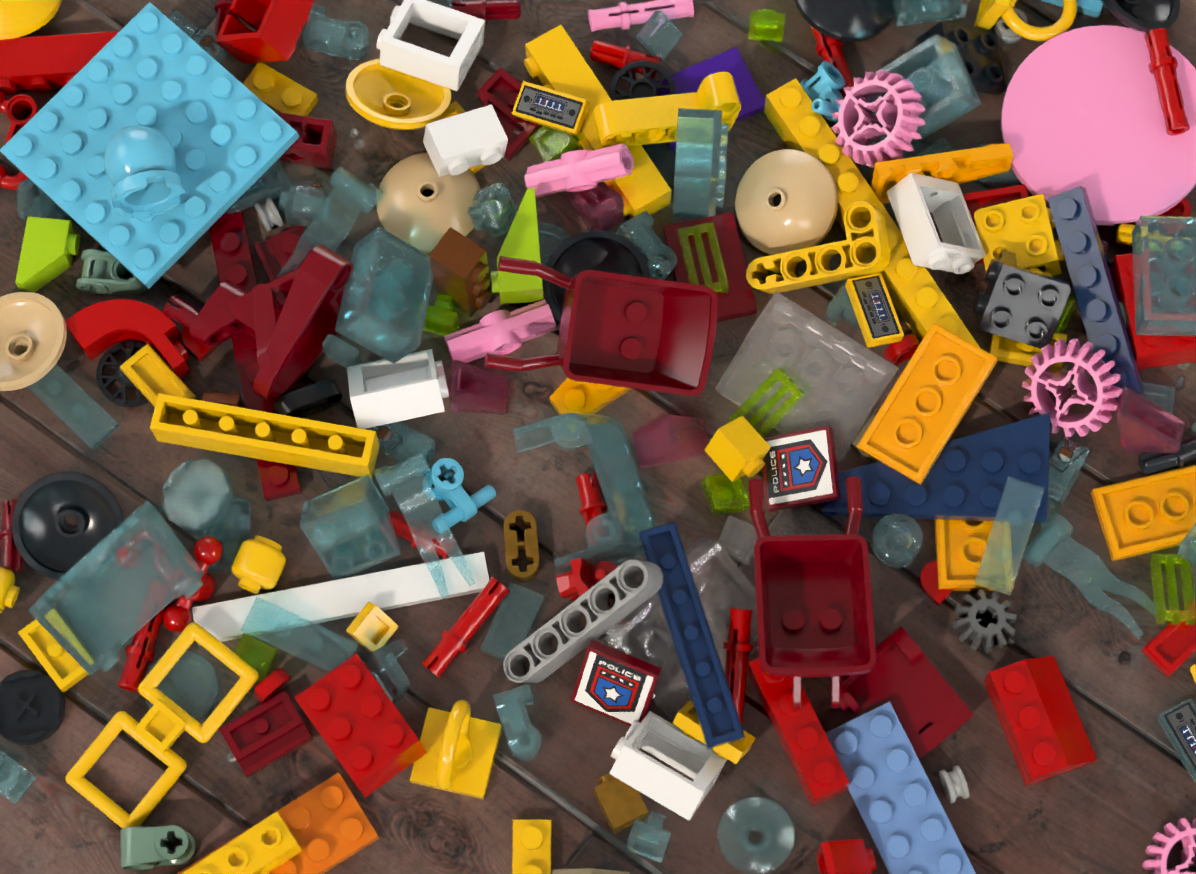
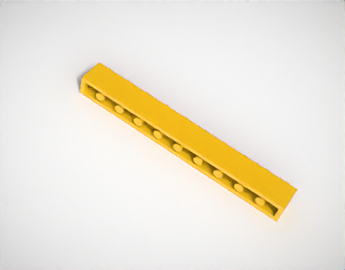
(908, 285)

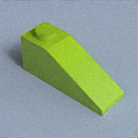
(520, 243)

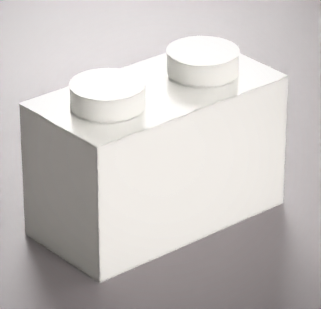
(465, 141)

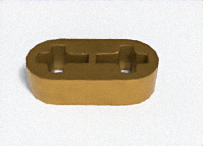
(512, 545)

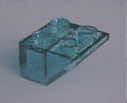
(350, 528)

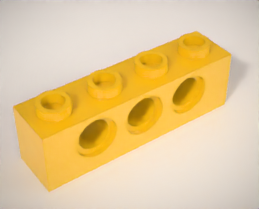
(254, 851)

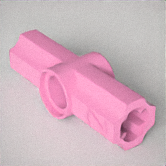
(580, 170)
(501, 332)

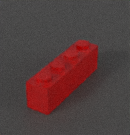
(46, 61)
(800, 736)

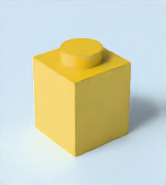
(738, 449)

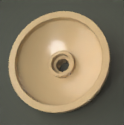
(806, 204)
(424, 219)
(31, 325)

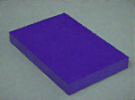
(729, 61)

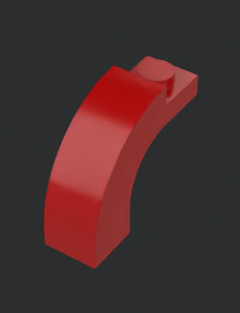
(128, 320)

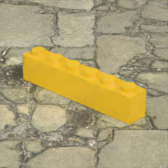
(564, 69)
(265, 435)

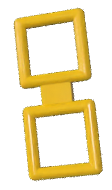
(162, 726)

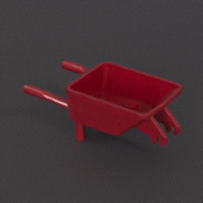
(625, 330)
(813, 599)

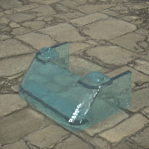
(611, 534)

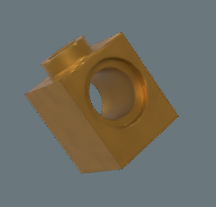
(619, 803)

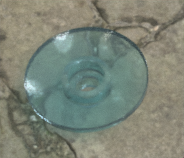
(760, 816)

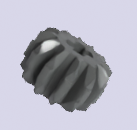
(971, 615)

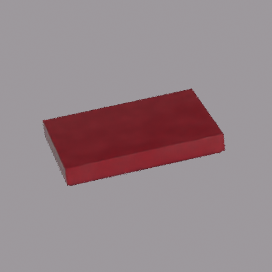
(740, 298)

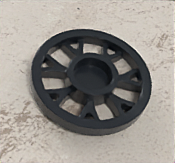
(641, 87)
(120, 376)

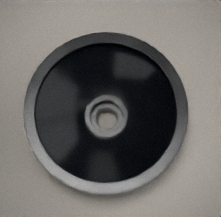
(1144, 14)
(847, 18)
(592, 251)
(41, 524)

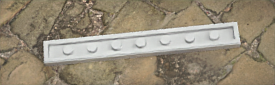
(347, 596)

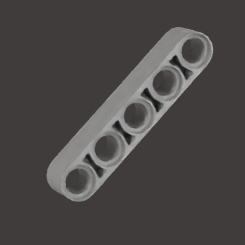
(599, 620)

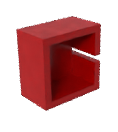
(276, 27)

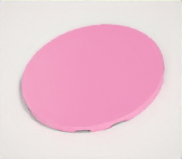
(1094, 119)

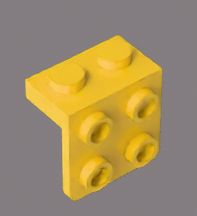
(1023, 229)

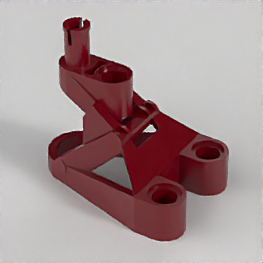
(286, 330)

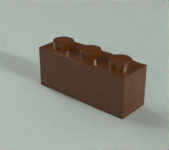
(461, 272)

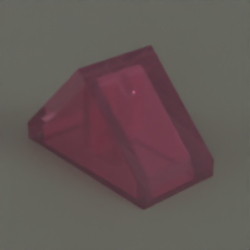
(598, 207)
(477, 390)
(1147, 426)
(670, 440)

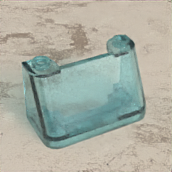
(117, 589)

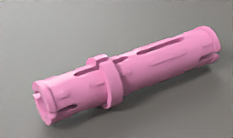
(638, 13)

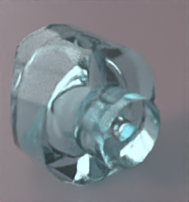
(490, 213)
(897, 540)

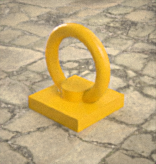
(991, 10)
(457, 751)

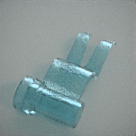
(336, 216)
(423, 515)
(1084, 569)

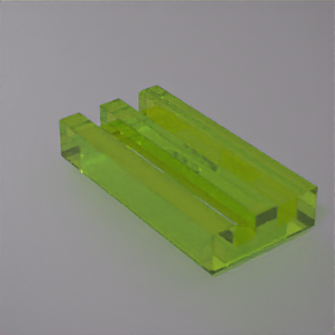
(696, 231)
(788, 385)
(1173, 614)

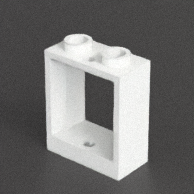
(425, 63)
(913, 201)
(397, 391)
(657, 780)

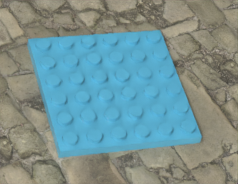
(164, 82)

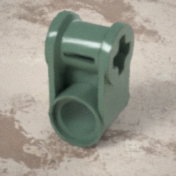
(105, 275)
(149, 847)

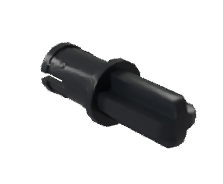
(1155, 462)

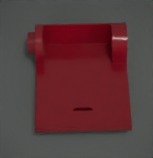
(913, 689)

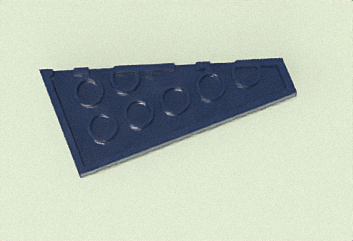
(963, 480)

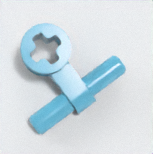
(824, 90)
(461, 504)

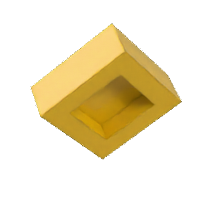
(372, 627)

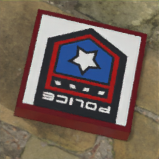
(801, 469)
(615, 683)

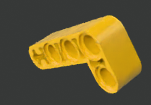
(656, 118)
(818, 256)

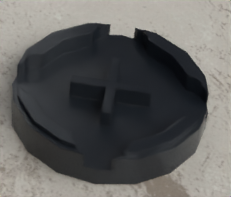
(30, 707)

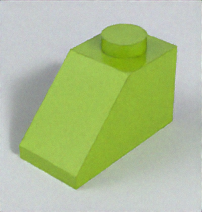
(45, 252)

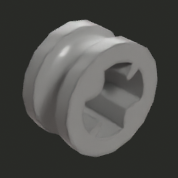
(1007, 35)
(268, 215)
(954, 784)

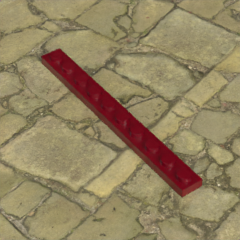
(236, 264)

